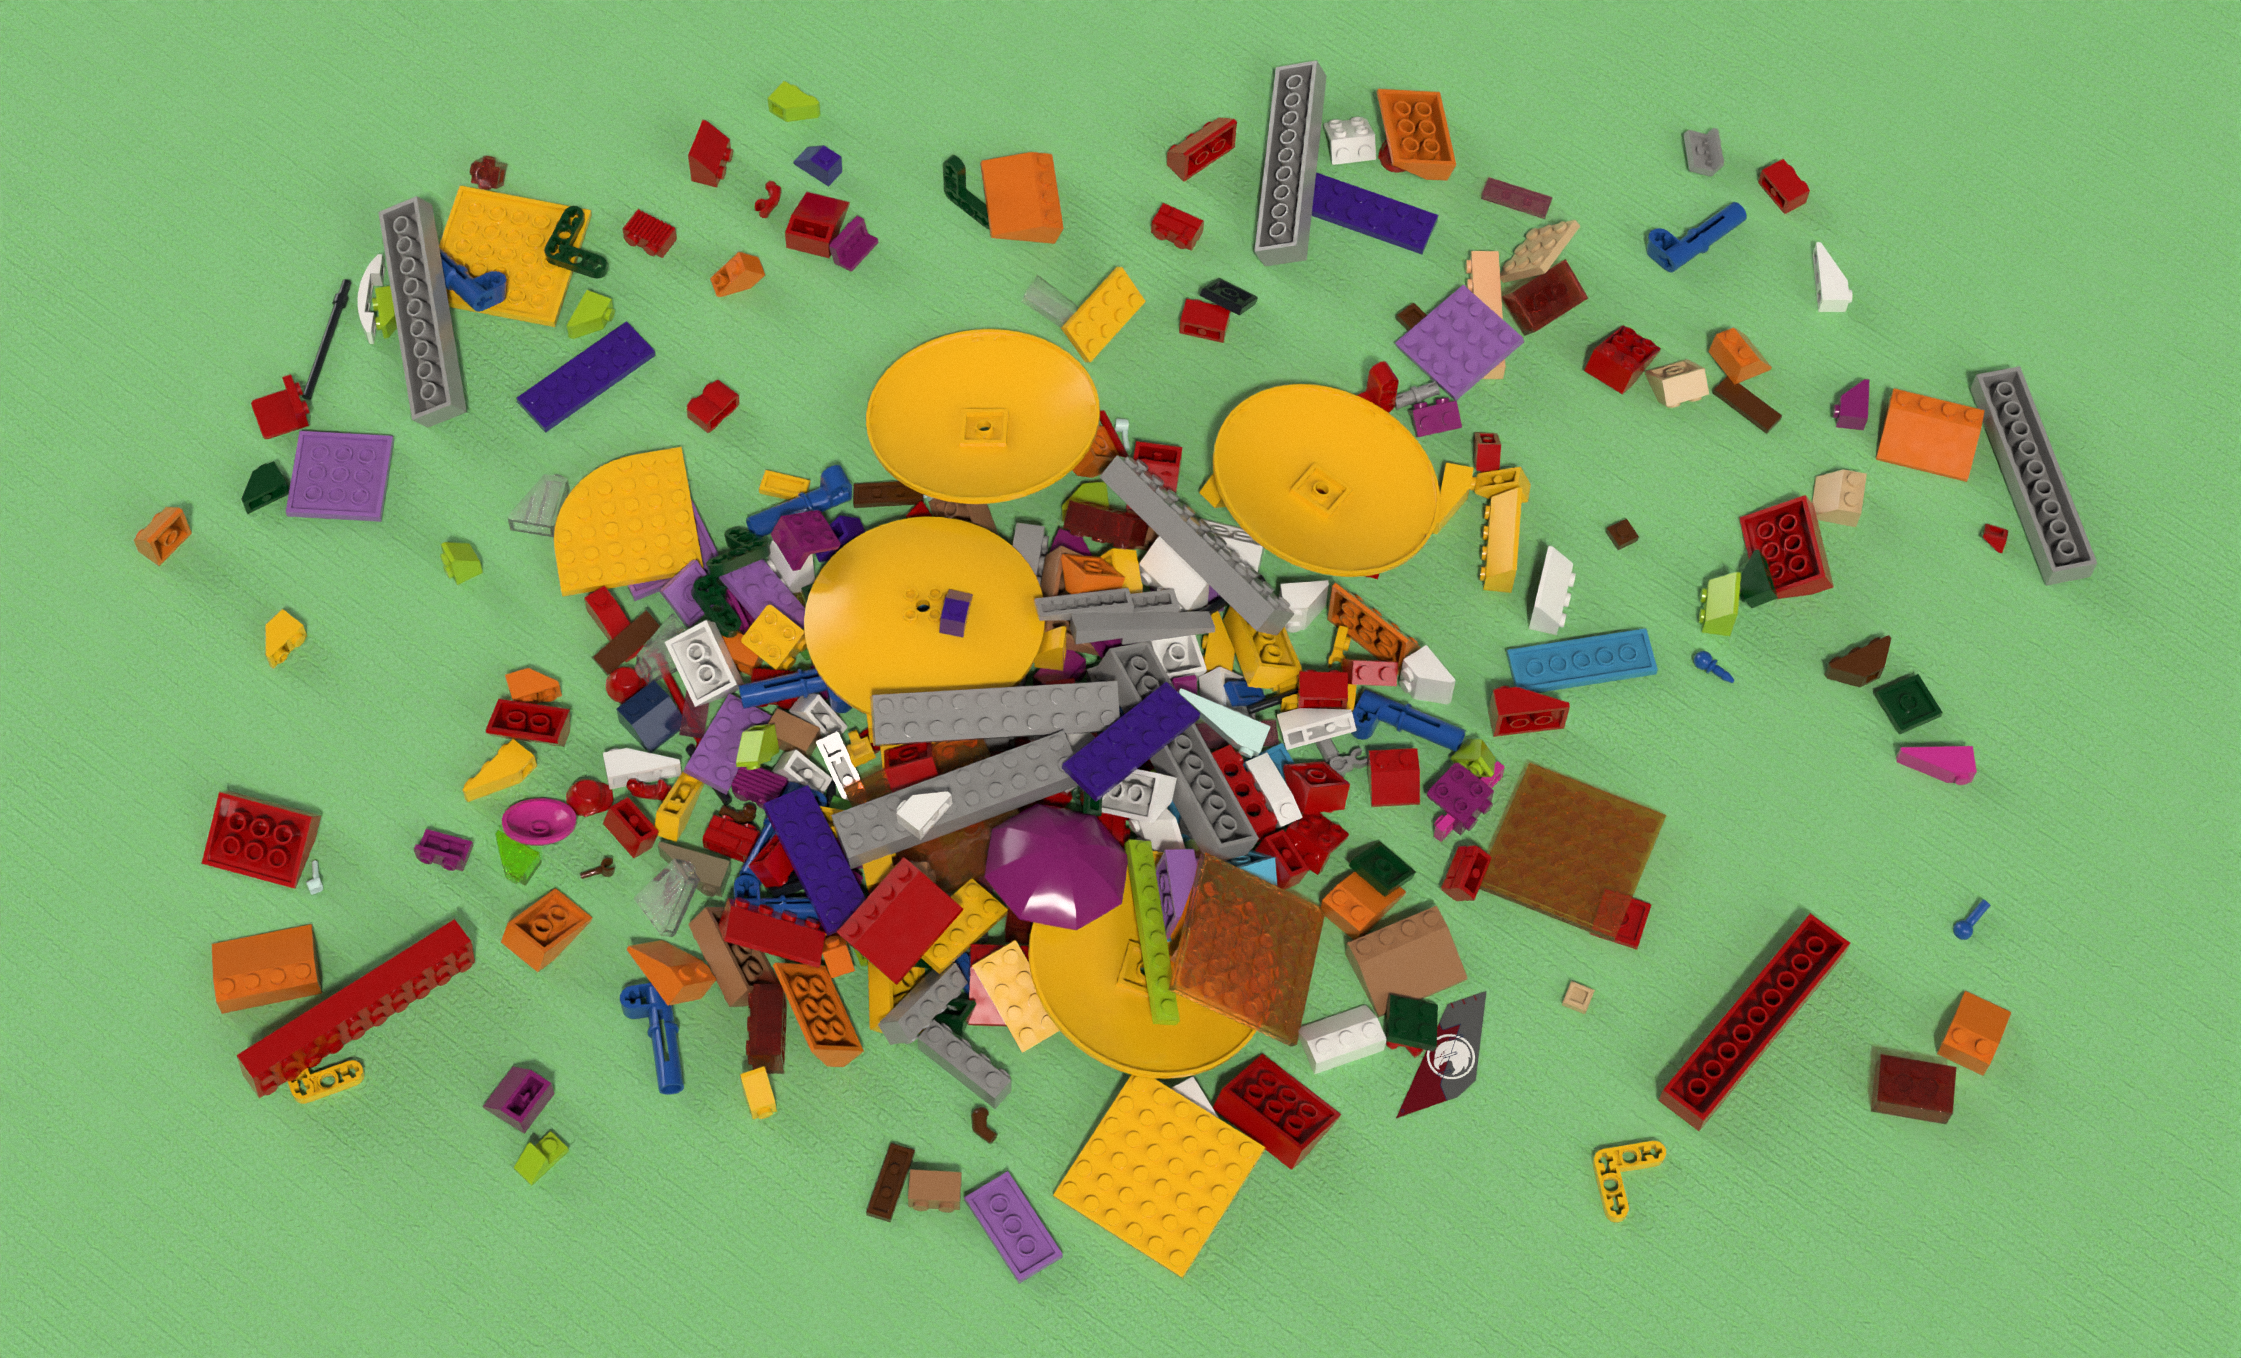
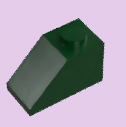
(264, 487)
(1757, 582)

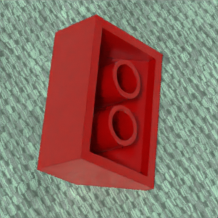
(1202, 148)
(530, 722)

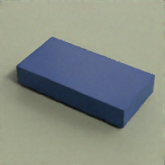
(1241, 694)

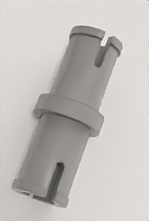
(1416, 395)

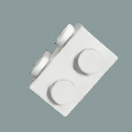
(1350, 140)

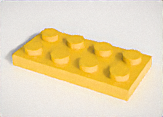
(1103, 314)
(977, 918)
(1011, 989)

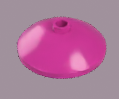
(539, 821)

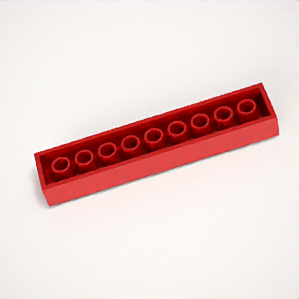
(356, 1009)
(1754, 1022)

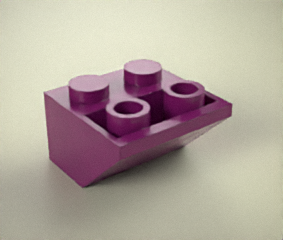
(520, 1098)

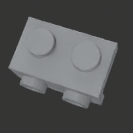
(1704, 152)

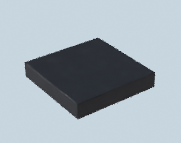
(1228, 296)

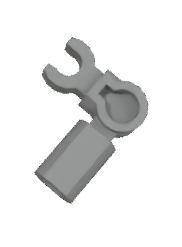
(1340, 764)

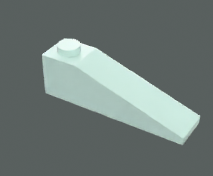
(1237, 729)

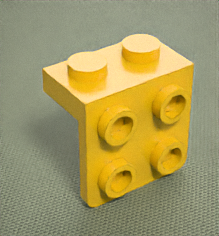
(775, 639)

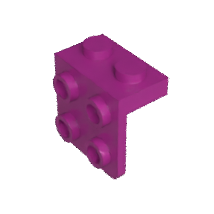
(803, 535)
(1461, 796)

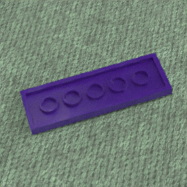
(1372, 214)
(585, 376)
(1131, 741)
(815, 857)

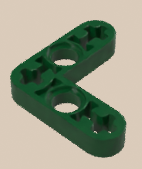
(955, 189)
(566, 248)
(746, 550)
(714, 596)

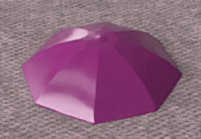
(1056, 866)

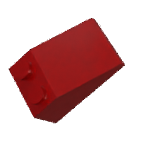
(1525, 711)

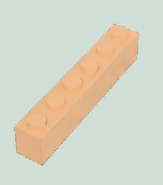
(1486, 285)

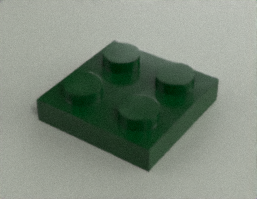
(1908, 704)
(1382, 869)
(1411, 1022)

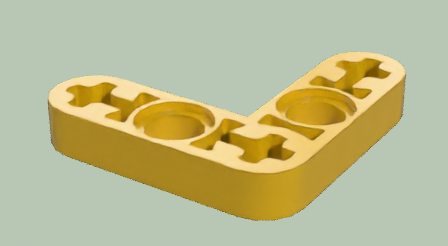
(313, 1081)
(1619, 1165)

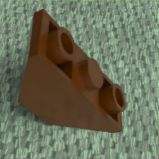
(1861, 664)

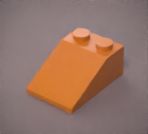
(1357, 905)
(545, 929)
(672, 971)
(1974, 1033)

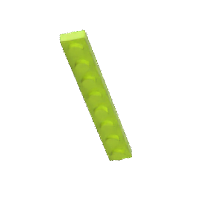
(1151, 932)

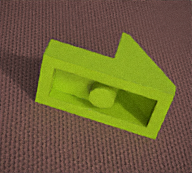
(540, 1158)

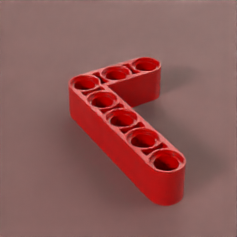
(1381, 386)

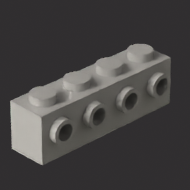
(922, 1005)
(965, 1064)

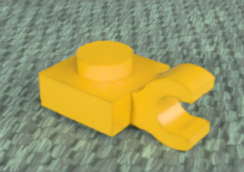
(1341, 644)
(860, 749)

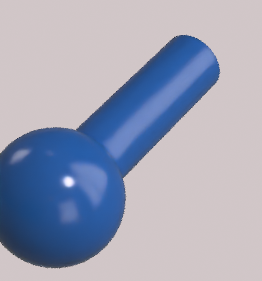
(1964, 928)

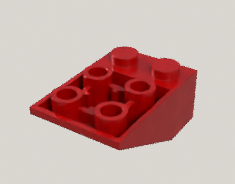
(815, 224)
(1621, 359)
(1162, 461)

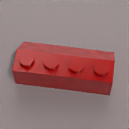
(772, 931)

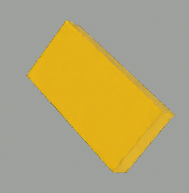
(783, 485)

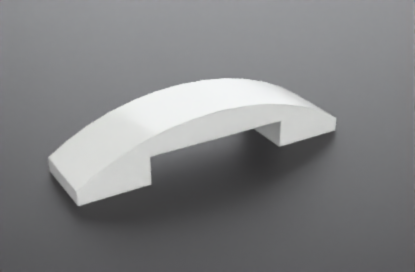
(372, 277)

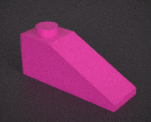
(1945, 763)

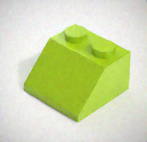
(1720, 604)

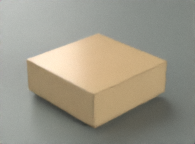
(1578, 997)

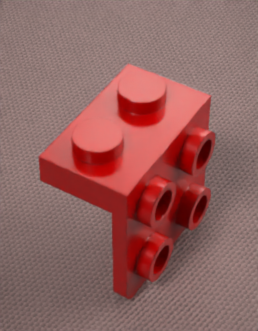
(281, 411)
(1316, 839)

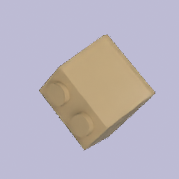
(1678, 383)
(1839, 497)

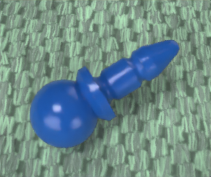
(1704, 661)

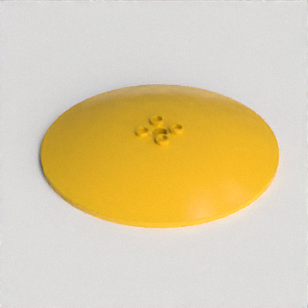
(940, 394)
(1314, 437)
(875, 641)
(1102, 1004)

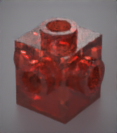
(488, 173)

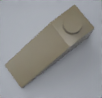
(711, 870)

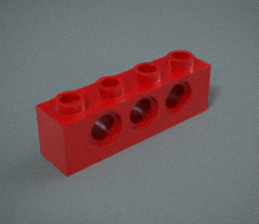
(1243, 781)

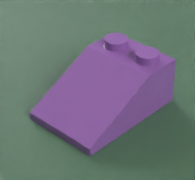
(1175, 879)

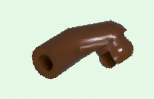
(741, 817)
(979, 1125)

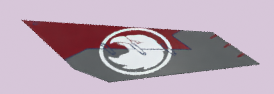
(1455, 1059)

